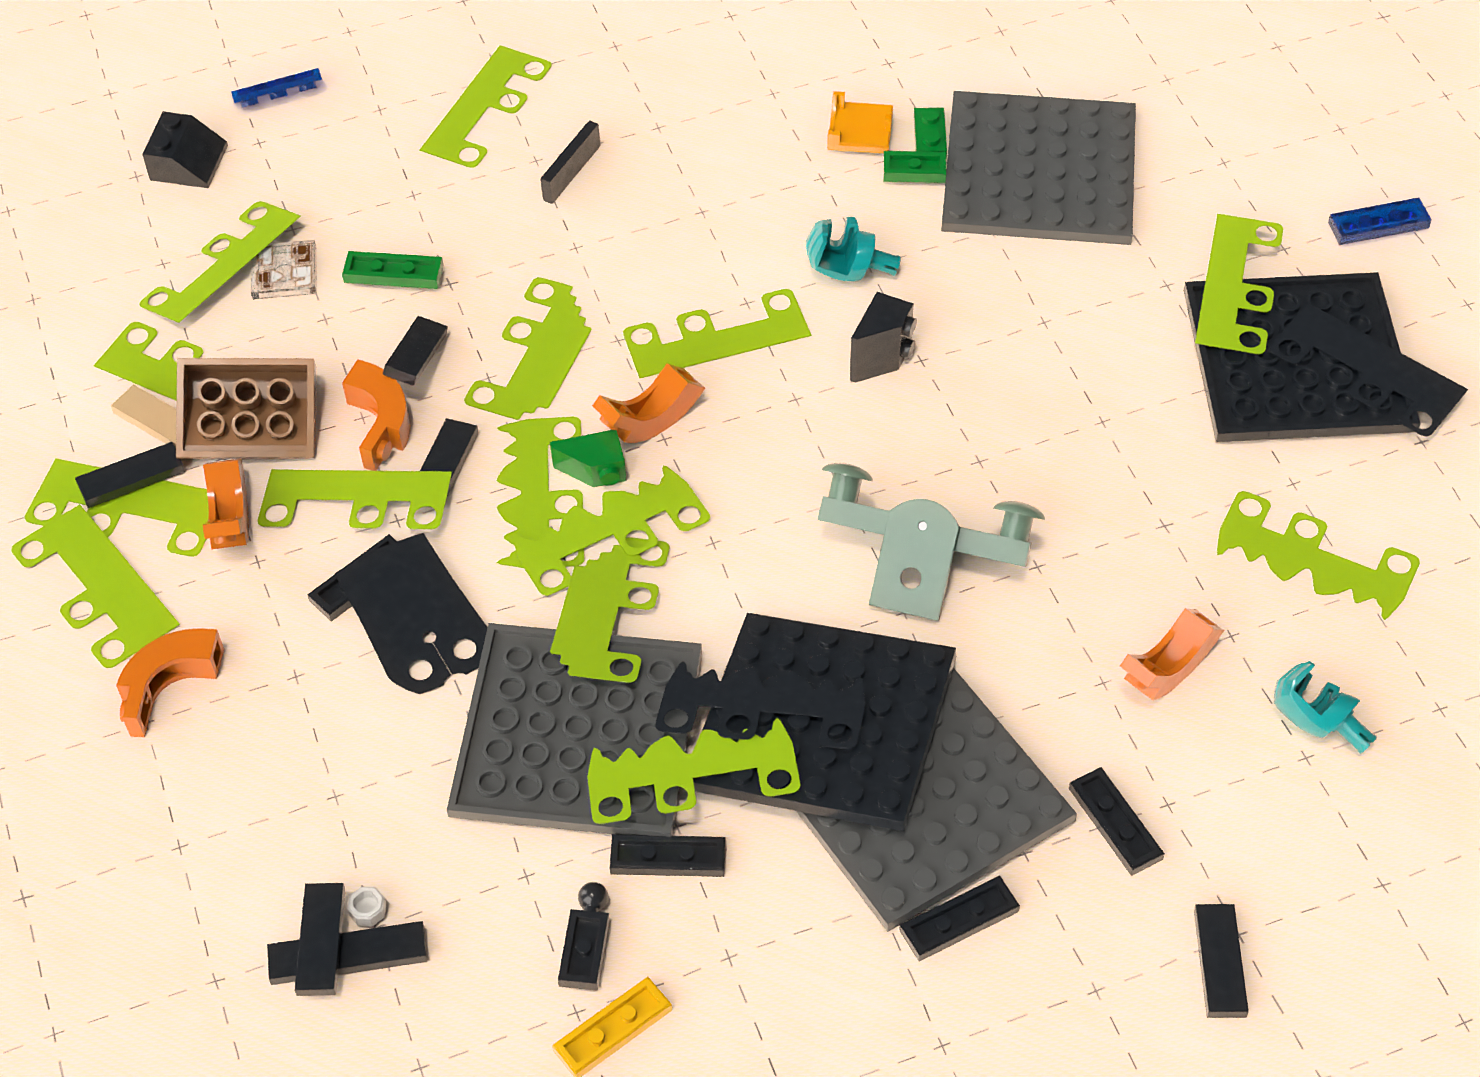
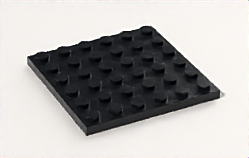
(1273, 399)
(903, 702)

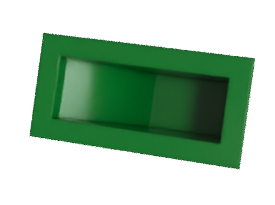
(590, 458)

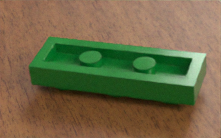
(392, 269)

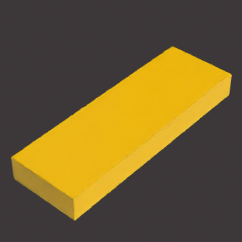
(612, 1027)

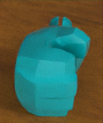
(850, 255)
(1327, 711)

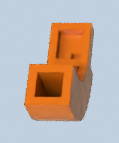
(384, 397)
(654, 409)
(226, 504)
(1174, 656)
(161, 663)

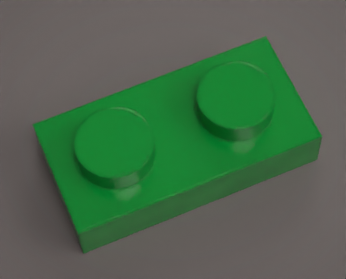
(930, 129)
(914, 166)

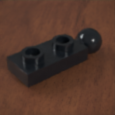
(585, 940)

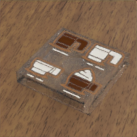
(284, 270)

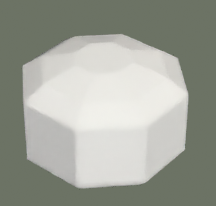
(366, 906)

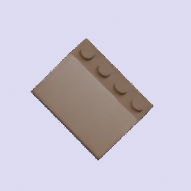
(245, 408)

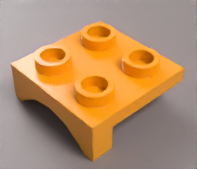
(859, 126)

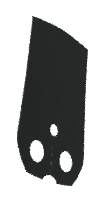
(402, 596)

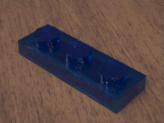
(276, 88)
(1379, 221)

